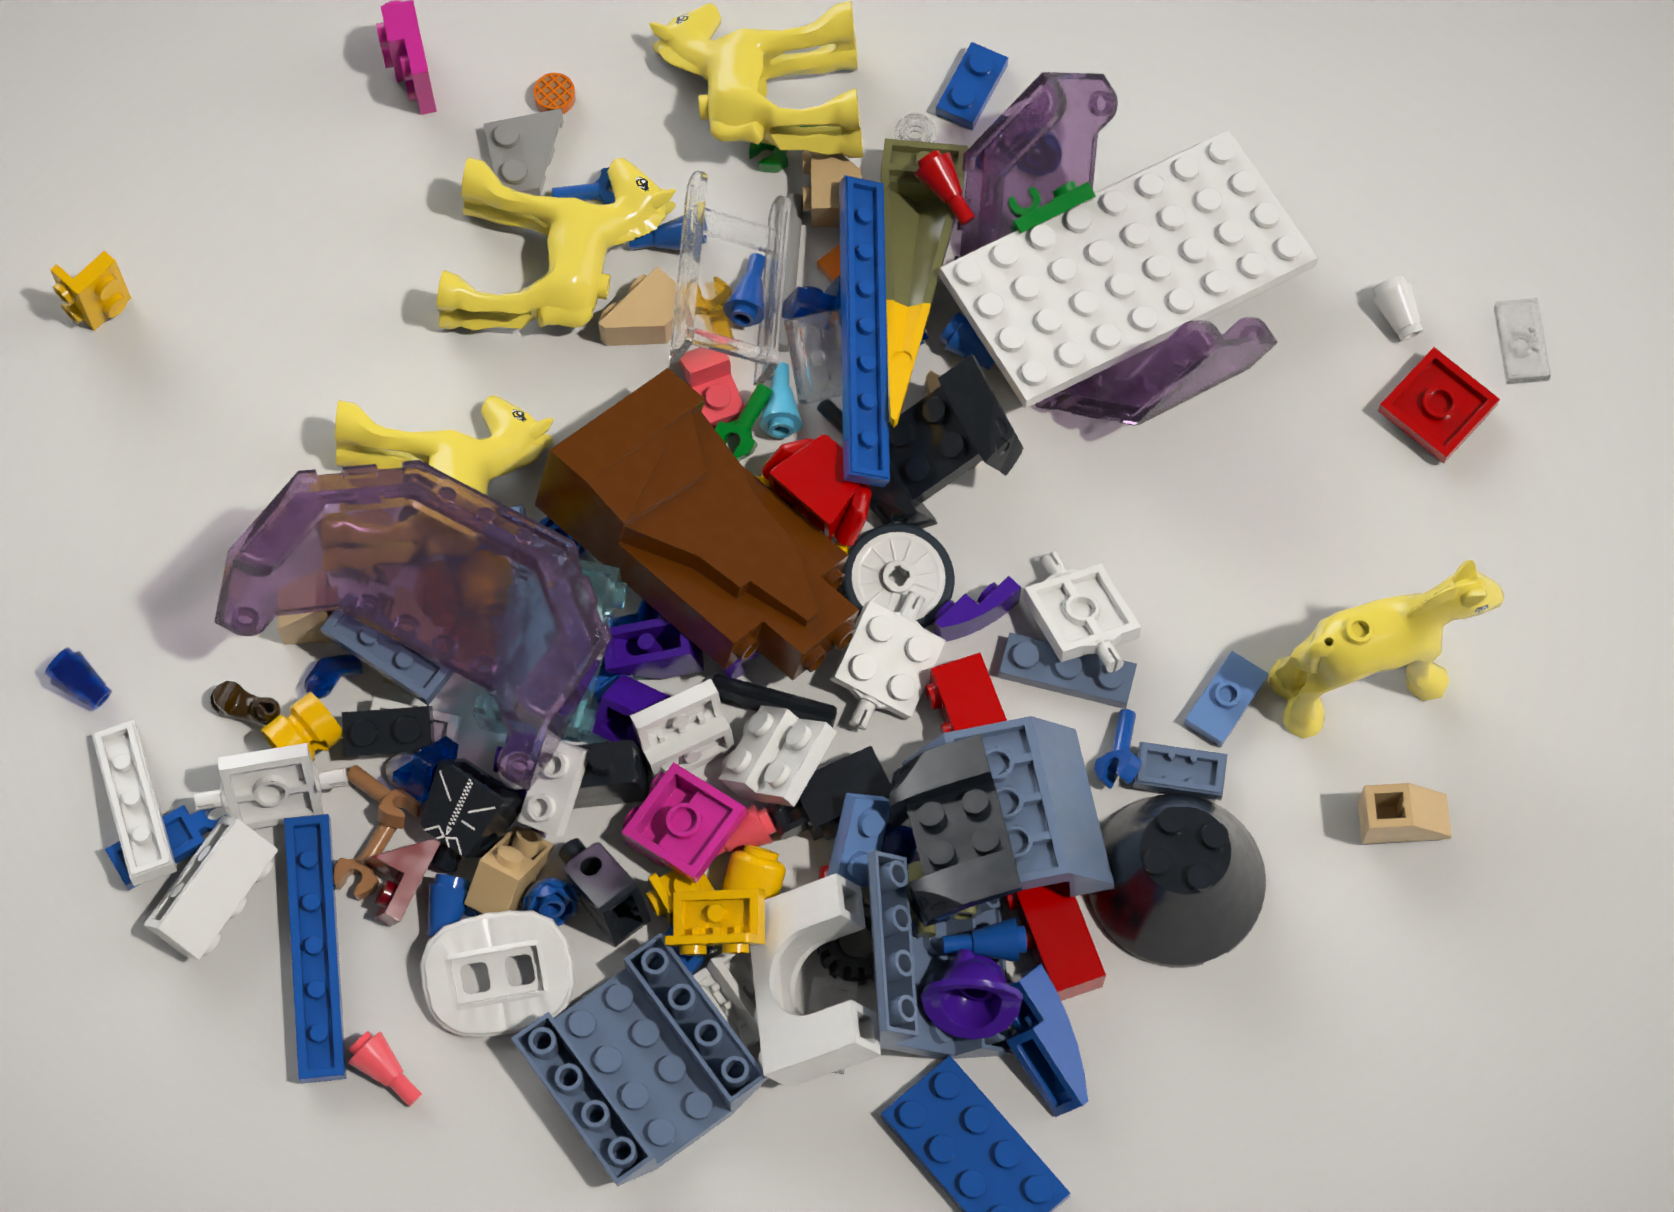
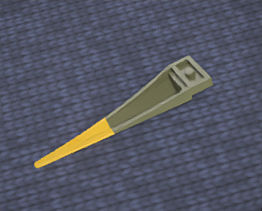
(915, 249)

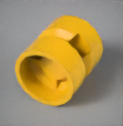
(308, 723)

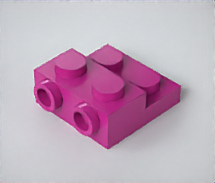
(404, 51)
(682, 822)

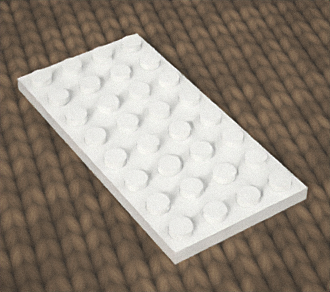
(1127, 268)

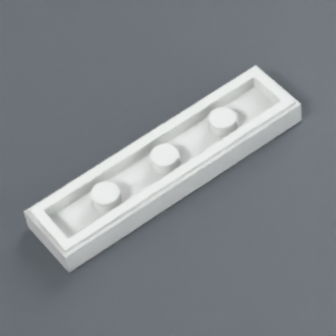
(134, 803)

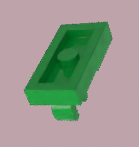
(1066, 198)

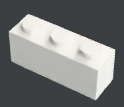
(212, 888)

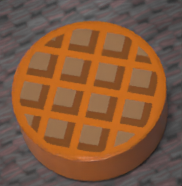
(554, 92)

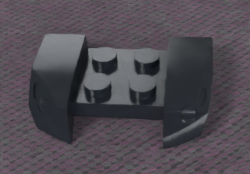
(941, 442)
(955, 829)

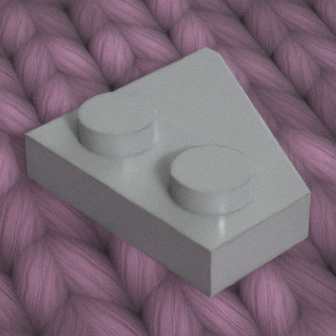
(523, 149)

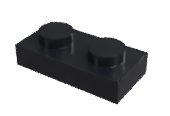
(387, 730)

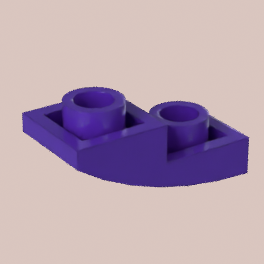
(968, 617)

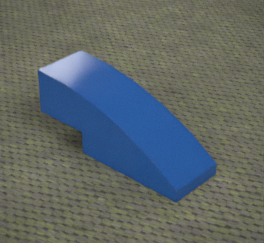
(1047, 1043)

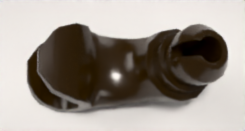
(233, 701)

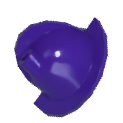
(972, 998)

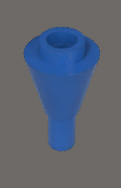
(666, 236)
(746, 302)
(997, 941)

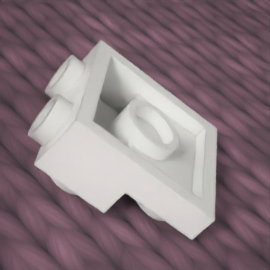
(776, 756)

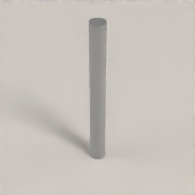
(791, 259)

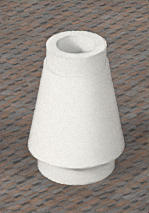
(1399, 306)

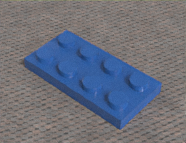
(971, 1146)

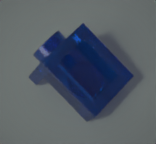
(812, 300)
(418, 774)

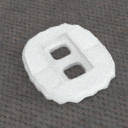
(492, 940)

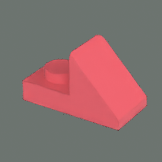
(711, 377)

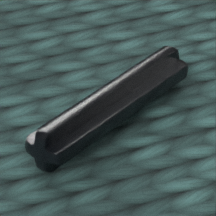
(753, 696)

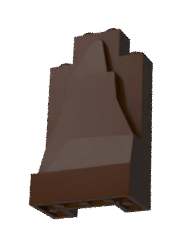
(698, 531)

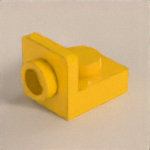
(661, 891)

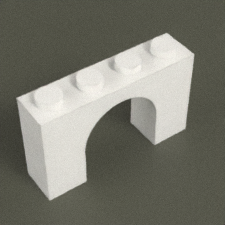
(818, 1043)

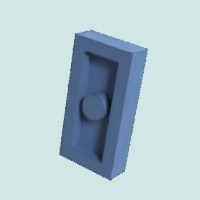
(859, 832)

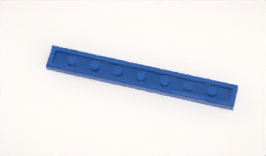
(864, 332)

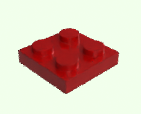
(1438, 405)

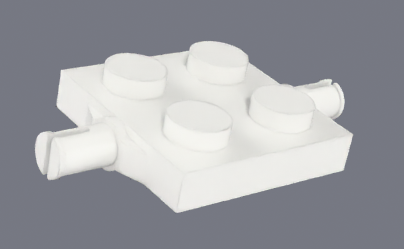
(1081, 612)
(887, 660)
(270, 786)

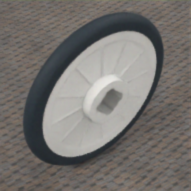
(904, 550)

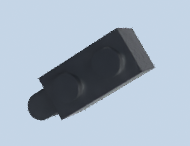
(825, 795)

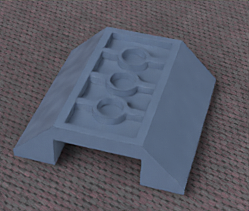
(1043, 803)
(909, 963)
(642, 1063)

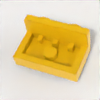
(93, 293)
(717, 919)

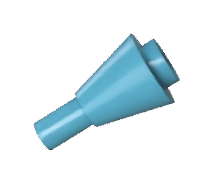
(780, 412)

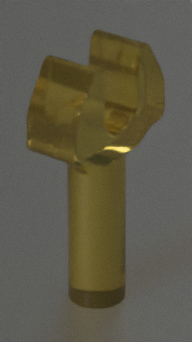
(714, 308)

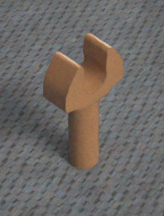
(388, 800)
(348, 867)

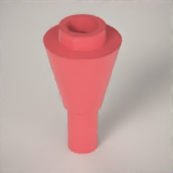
(753, 830)
(378, 1061)

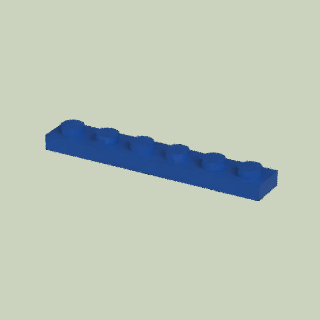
(315, 949)

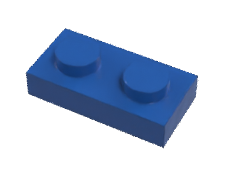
(971, 86)

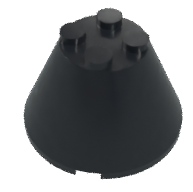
(1182, 881)

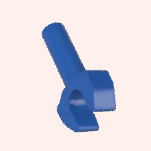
(586, 192)
(1120, 758)

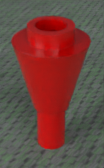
(940, 177)

